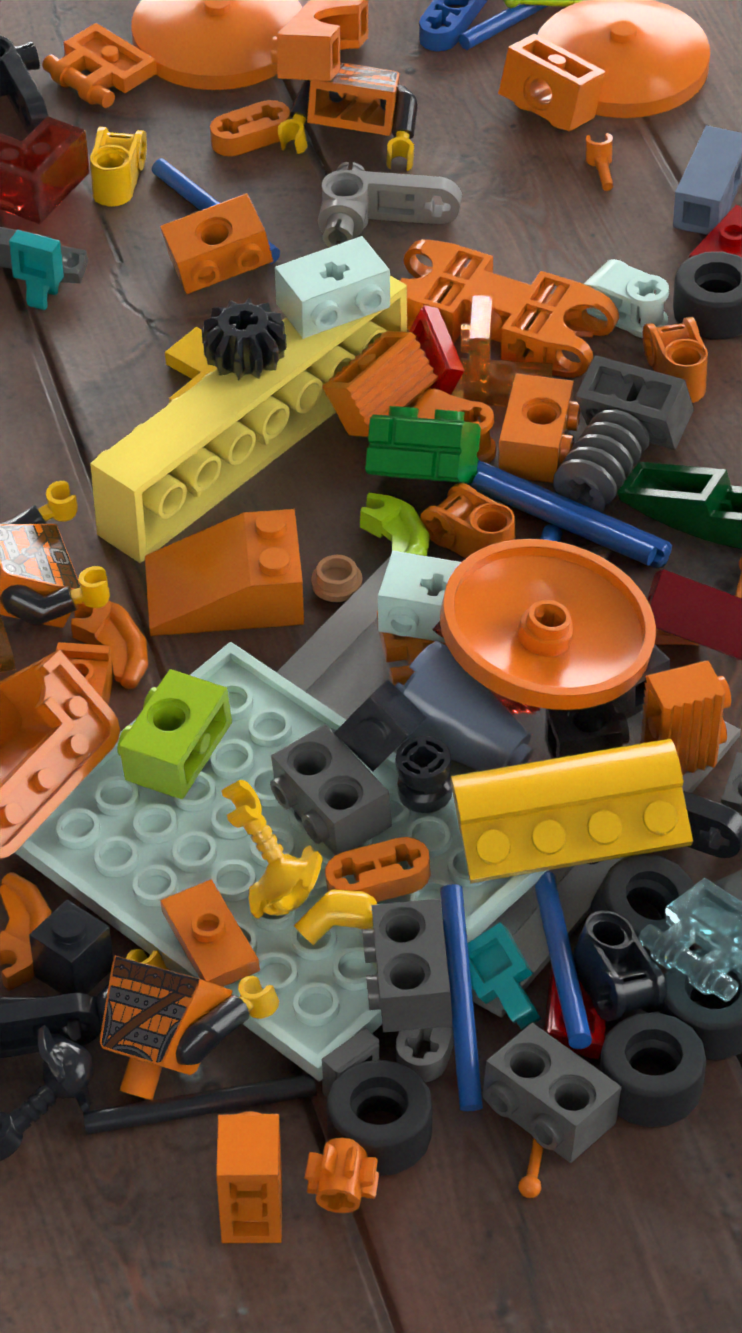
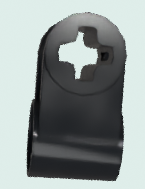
(614, 965)

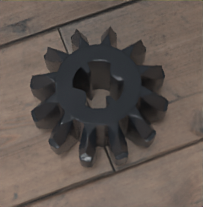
(244, 339)

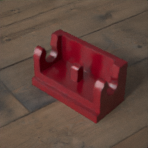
(697, 613)

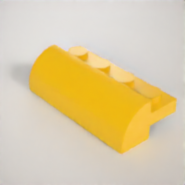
(571, 810)

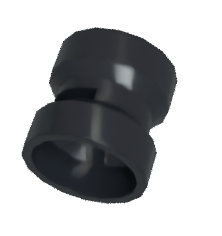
(423, 774)

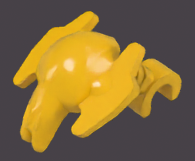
(286, 878)

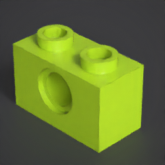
(175, 733)

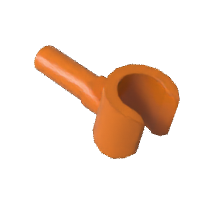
(601, 156)

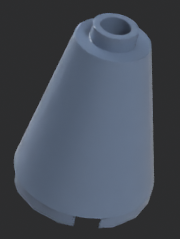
(463, 713)

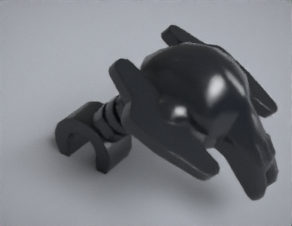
(65, 1075)

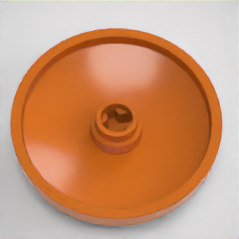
(211, 40)
(647, 48)
(547, 624)

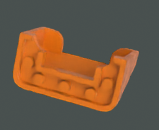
(49, 742)

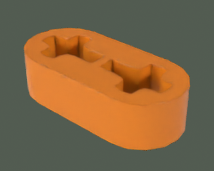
(248, 128)
(378, 870)

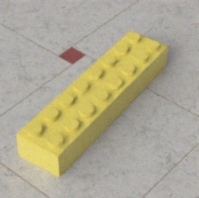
(223, 434)

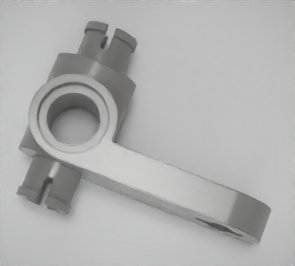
(362, 195)

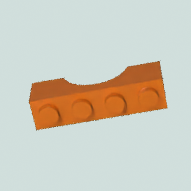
(313, 39)

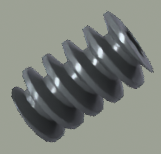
(601, 459)

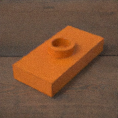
(210, 934)

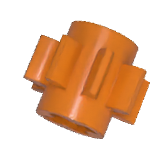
(341, 1175)

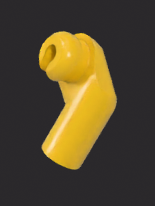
(339, 909)

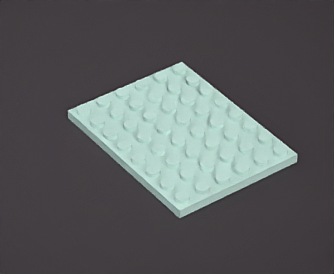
(133, 846)

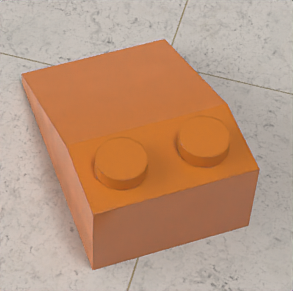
(228, 577)

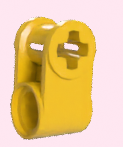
(116, 165)

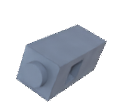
(709, 181)

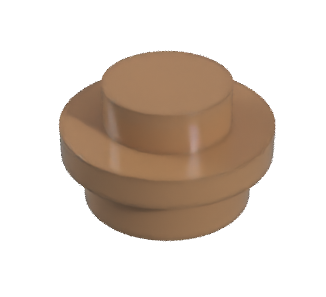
(336, 578)

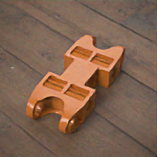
(521, 312)

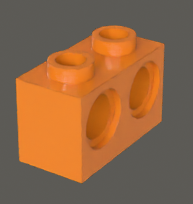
(249, 1178)

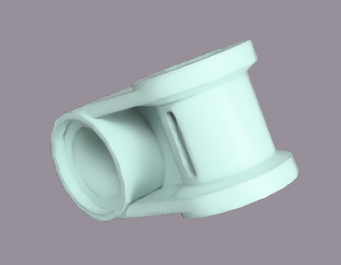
(632, 295)

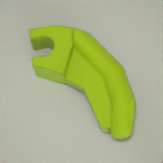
(397, 522)

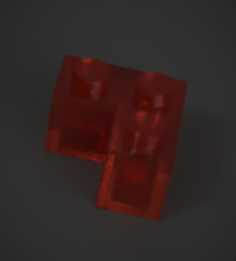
(41, 168)

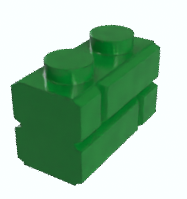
(423, 447)

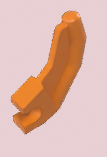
(114, 628)
(25, 911)

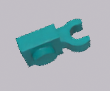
(38, 263)
(497, 972)

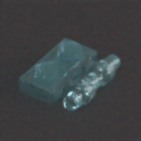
(712, 921)

